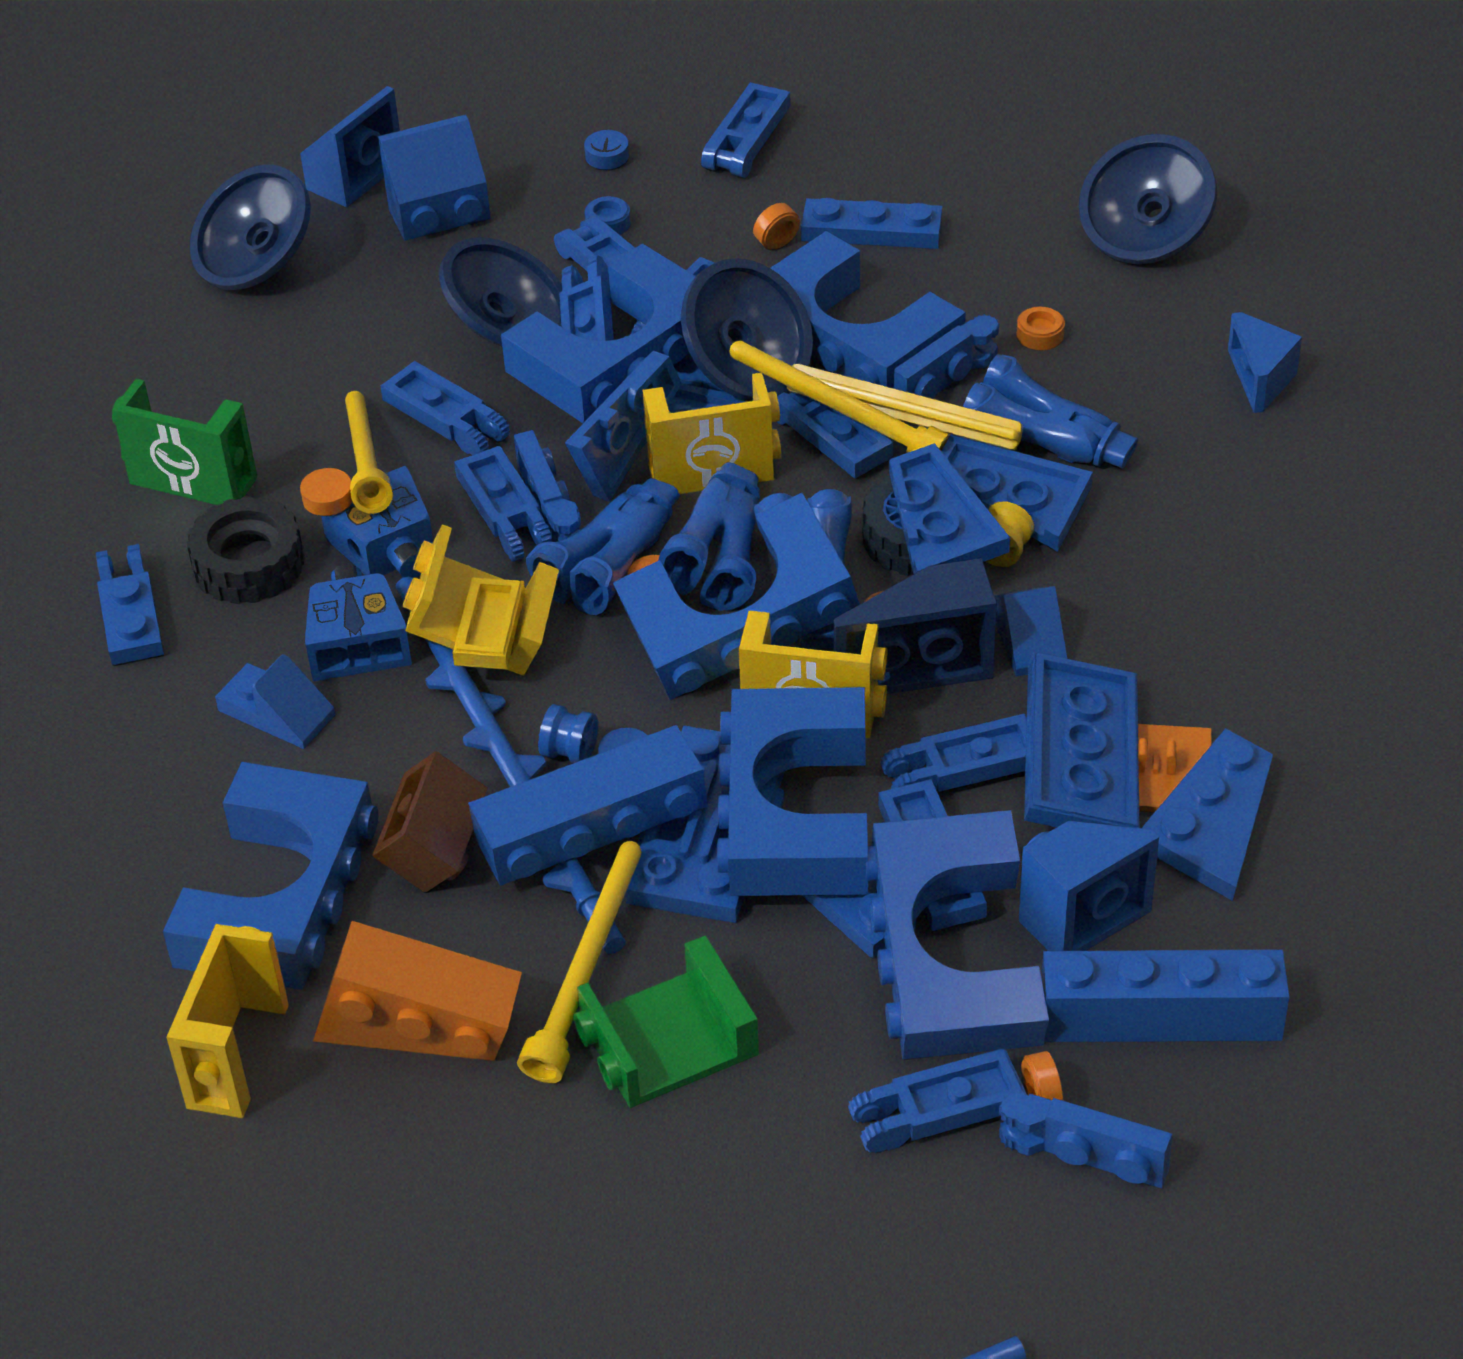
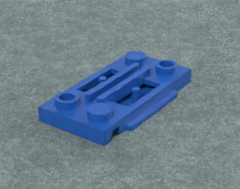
(680, 855)

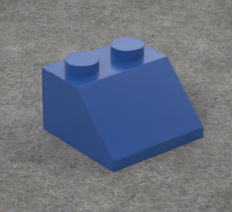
(348, 156)
(434, 177)
(1086, 883)

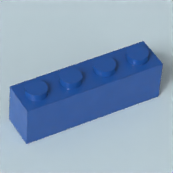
(588, 804)
(1165, 995)

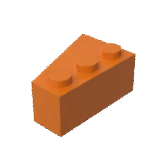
(416, 998)

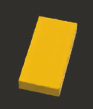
(489, 623)

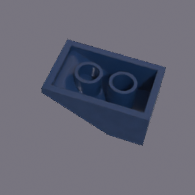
(933, 627)

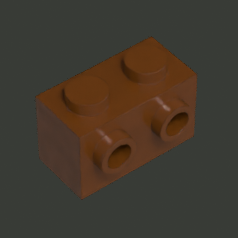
(429, 823)

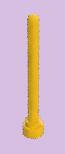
(838, 400)
(369, 486)
(546, 1053)

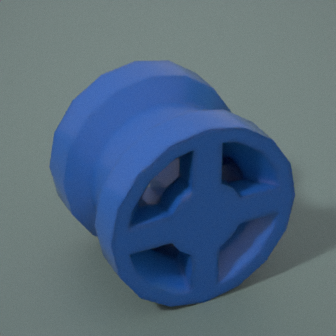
(568, 734)

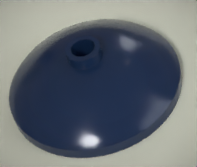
(1143, 177)
(250, 227)
(497, 286)
(749, 306)

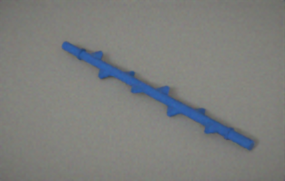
(514, 767)

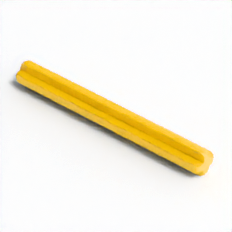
(925, 411)

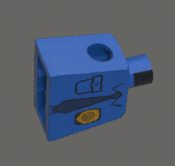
(387, 538)
(354, 626)

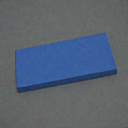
(1081, 743)

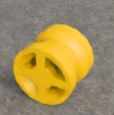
(1017, 525)

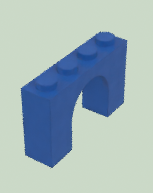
(829, 272)
(585, 372)
(699, 647)
(292, 810)
(781, 849)
(934, 1005)

